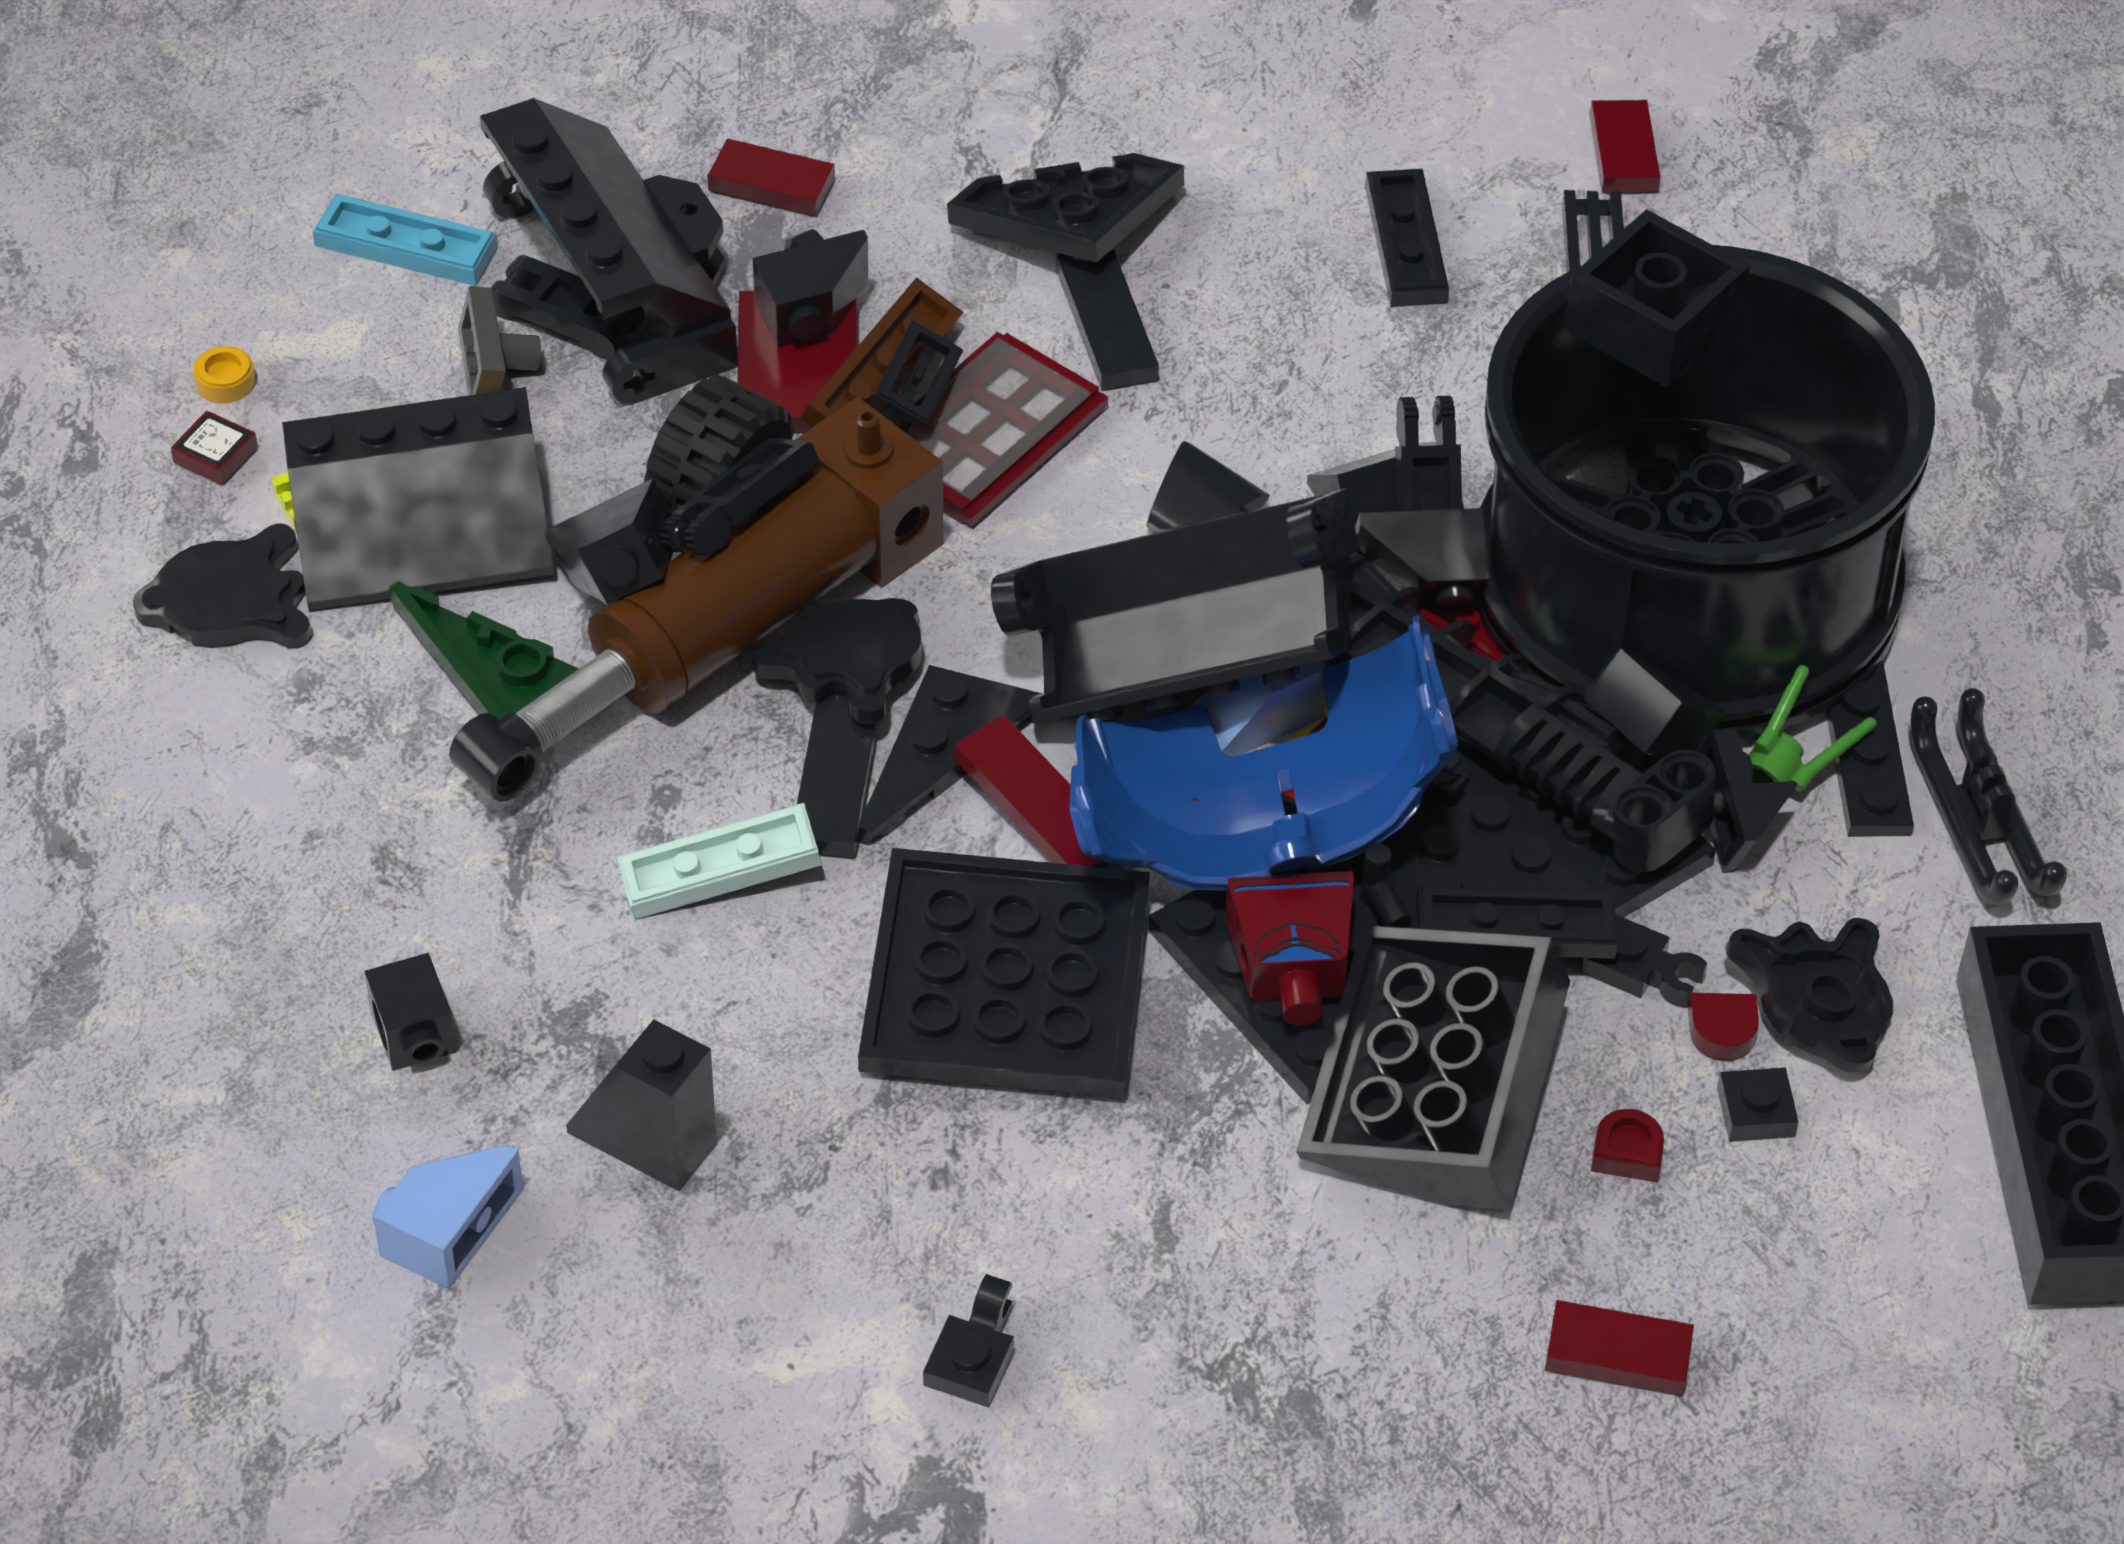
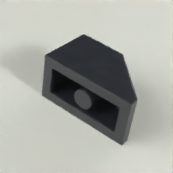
(810, 286)
(1429, 549)

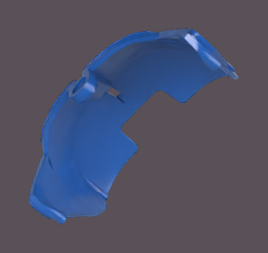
(1349, 781)

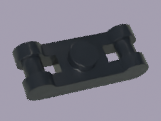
(561, 304)

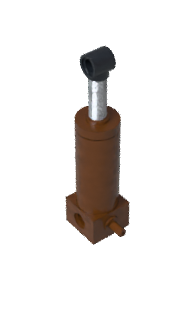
(861, 508)

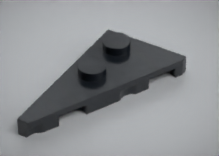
(922, 760)

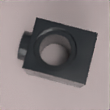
(410, 1012)

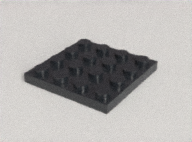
(1005, 972)

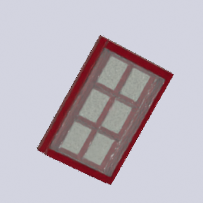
(1002, 421)

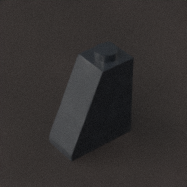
(615, 543)
(654, 1107)

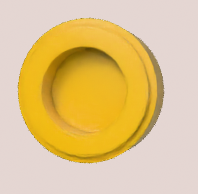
(224, 374)

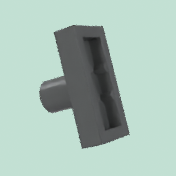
(486, 350)

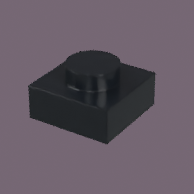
(1757, 1104)

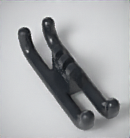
(1981, 805)

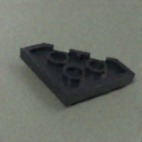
(1069, 207)

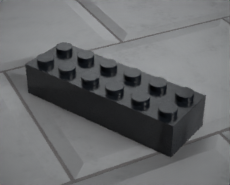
(2053, 1091)

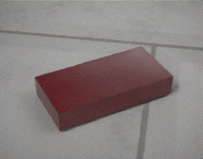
(1624, 146)
(771, 177)
(1619, 1347)

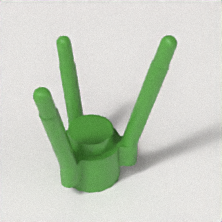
(1779, 755)

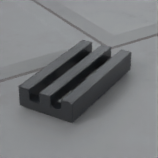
(1593, 208)
(900, 405)

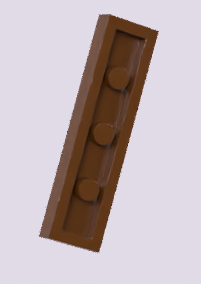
(867, 363)

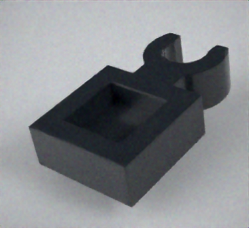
(1645, 962)

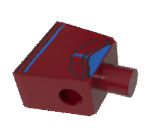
(1292, 938)

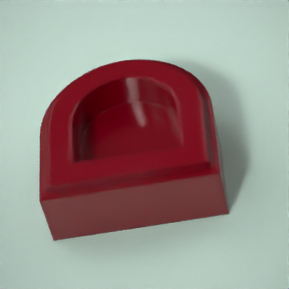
(1723, 1023)
(1628, 1145)

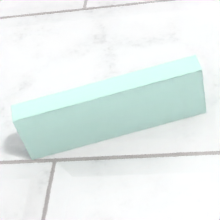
(719, 861)

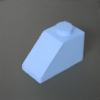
(1265, 712)
(446, 1211)

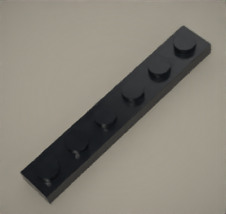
(1872, 769)

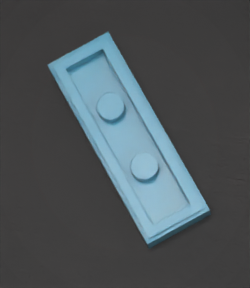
(405, 239)

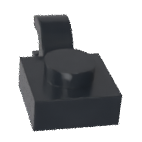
(974, 1353)

